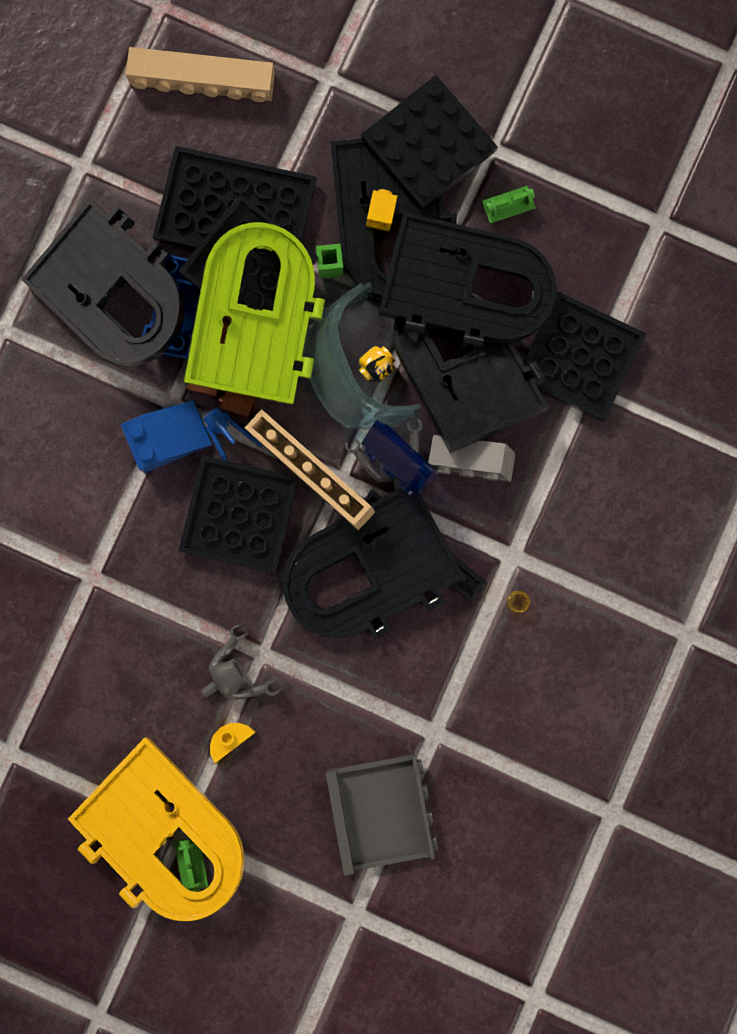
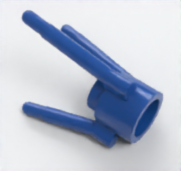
(218, 423)

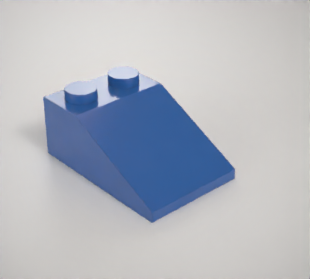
(166, 435)

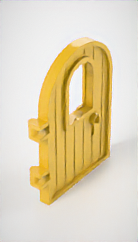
(136, 822)

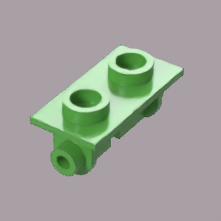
(509, 204)
(191, 865)

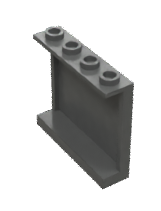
(381, 813)

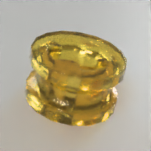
(511, 598)

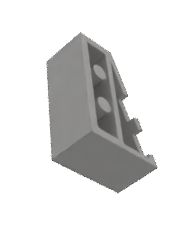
(480, 459)

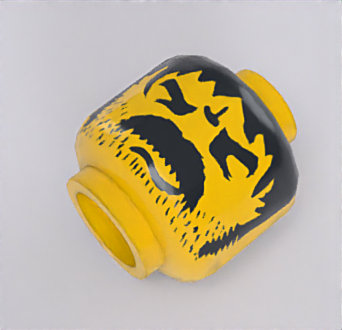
(376, 364)

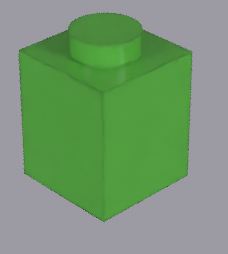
(329, 261)

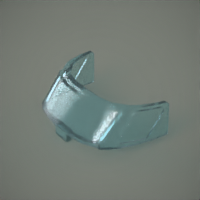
(333, 377)

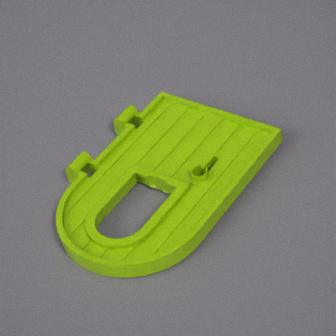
(258, 343)

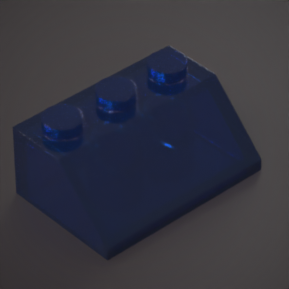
(398, 458)

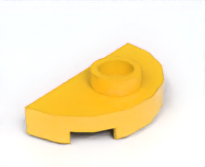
(228, 738)

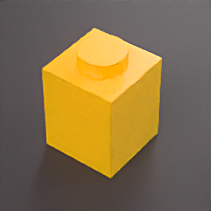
(381, 210)

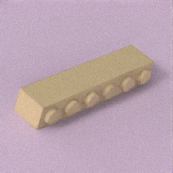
(200, 74)
(310, 469)

